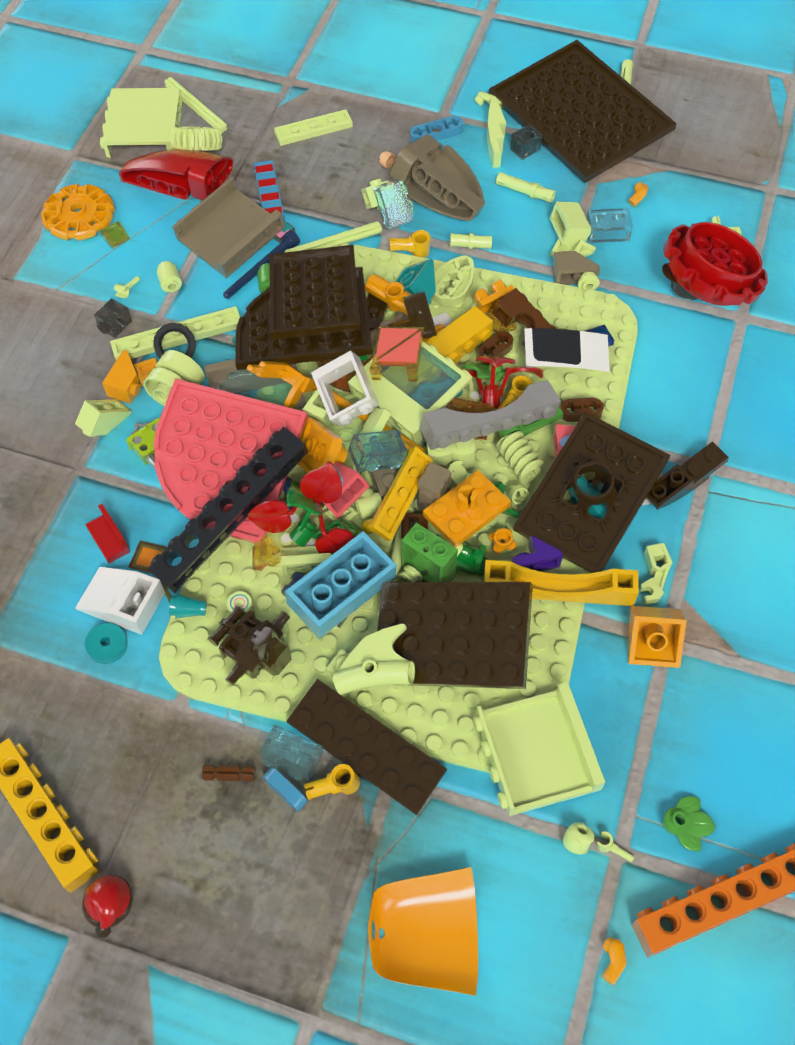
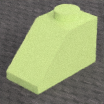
(101, 416)

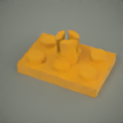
(321, 444)
(466, 508)

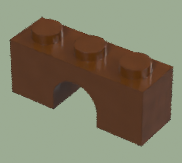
(517, 309)

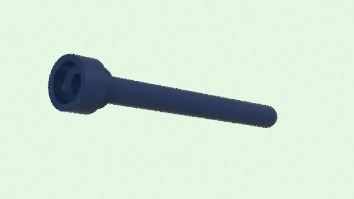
(289, 241)

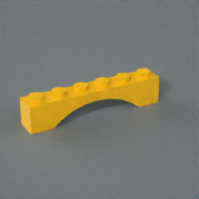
(602, 587)

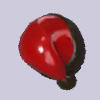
(107, 903)

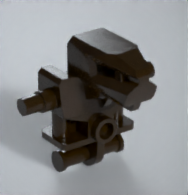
(252, 644)

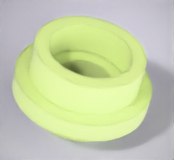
(588, 281)

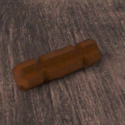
(228, 772)

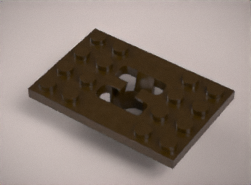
(613, 458)

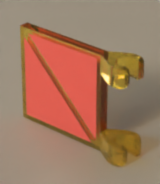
(397, 348)

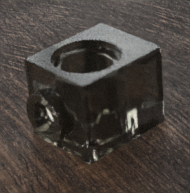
(526, 142)
(112, 318)

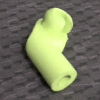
(483, 96)

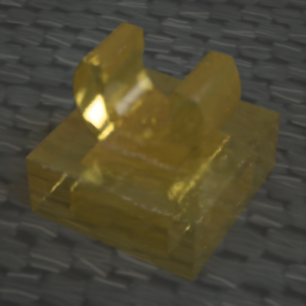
(263, 553)

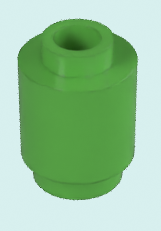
(264, 277)

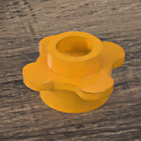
(502, 534)

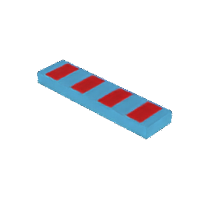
(268, 186)

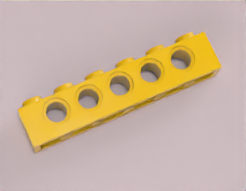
(69, 873)

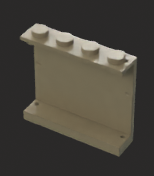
(227, 228)

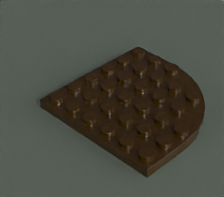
(255, 344)

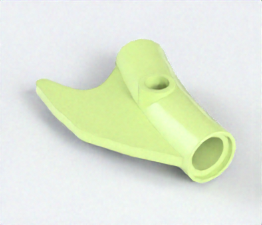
(375, 663)

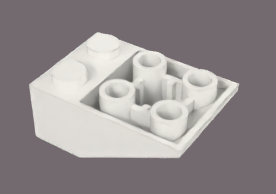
(122, 598)

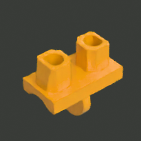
(488, 302)

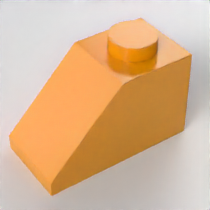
(122, 380)

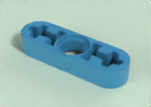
(449, 127)

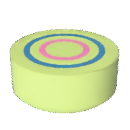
(241, 600)

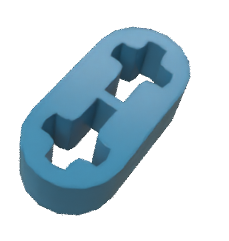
(285, 789)

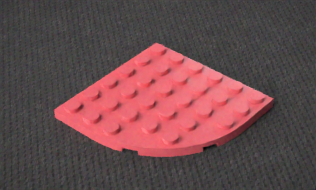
(208, 438)

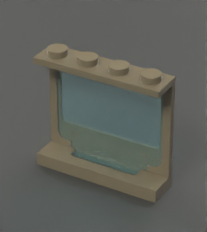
(242, 382)

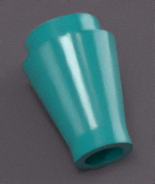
(185, 606)

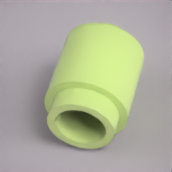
(169, 276)

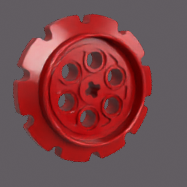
(715, 264)

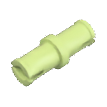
(470, 241)

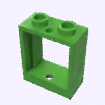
(438, 562)

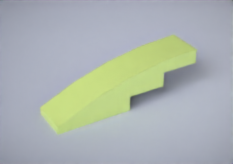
(495, 132)

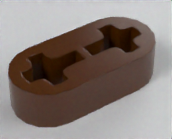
(493, 346)
(579, 406)

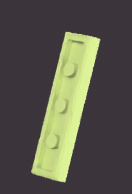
(313, 127)

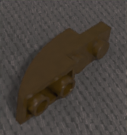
(686, 477)

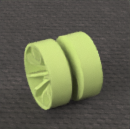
(170, 367)

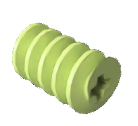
(520, 456)

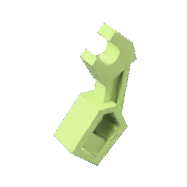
(654, 554)

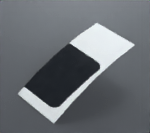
(566, 349)

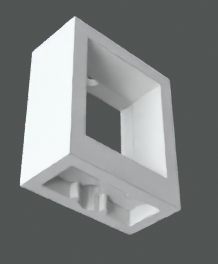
(333, 371)

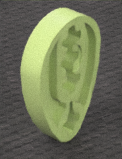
(460, 286)

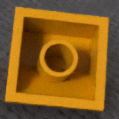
(656, 636)

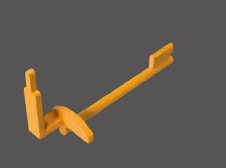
(304, 384)

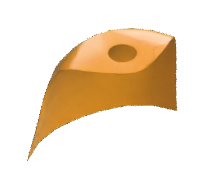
(427, 932)

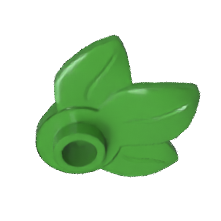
(484, 370)
(692, 822)

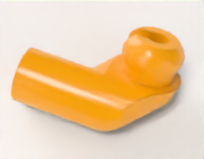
(640, 193)

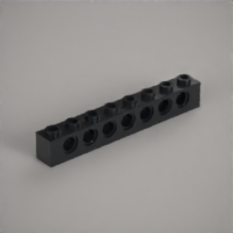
(226, 522)

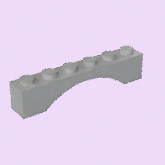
(448, 426)

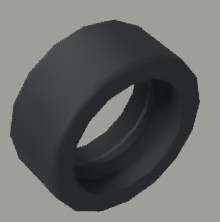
(176, 327)

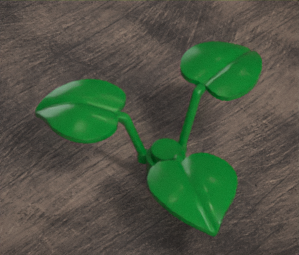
(306, 527)

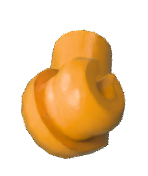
(617, 960)

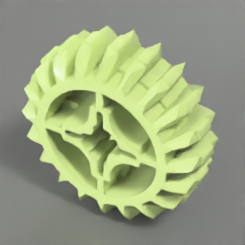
(195, 138)

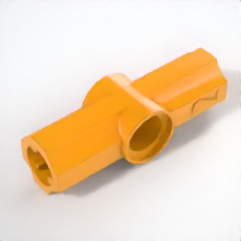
(389, 292)

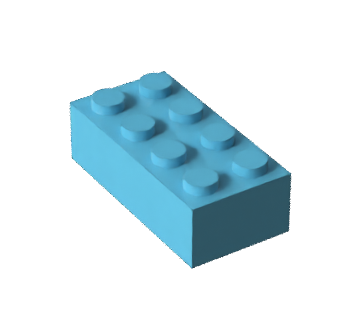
(340, 584)

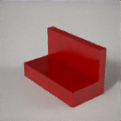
(107, 536)

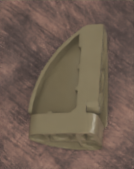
(439, 179)

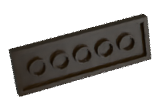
(367, 746)

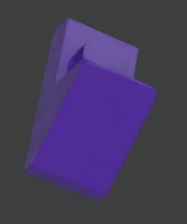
(541, 556)

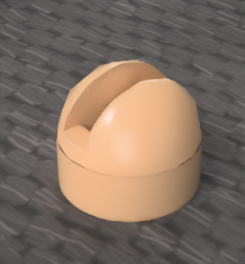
(387, 159)

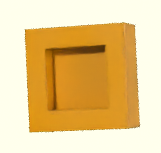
(144, 368)

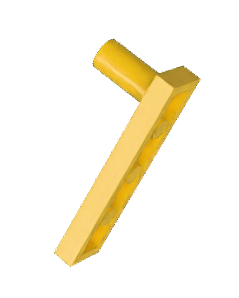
(398, 496)

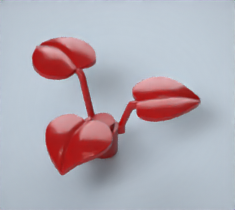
(491, 394)
(319, 485)

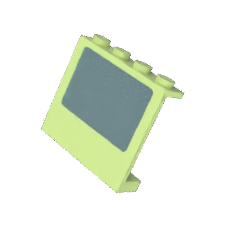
(407, 401)

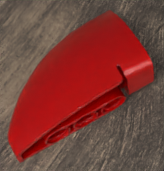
(178, 172)

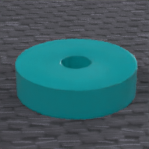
(111, 652)

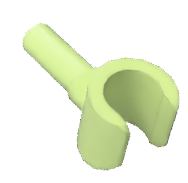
(124, 290)
(613, 847)

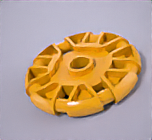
(95, 208)

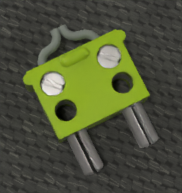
(142, 441)

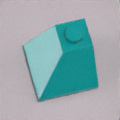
(419, 278)

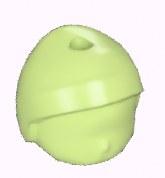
(578, 838)

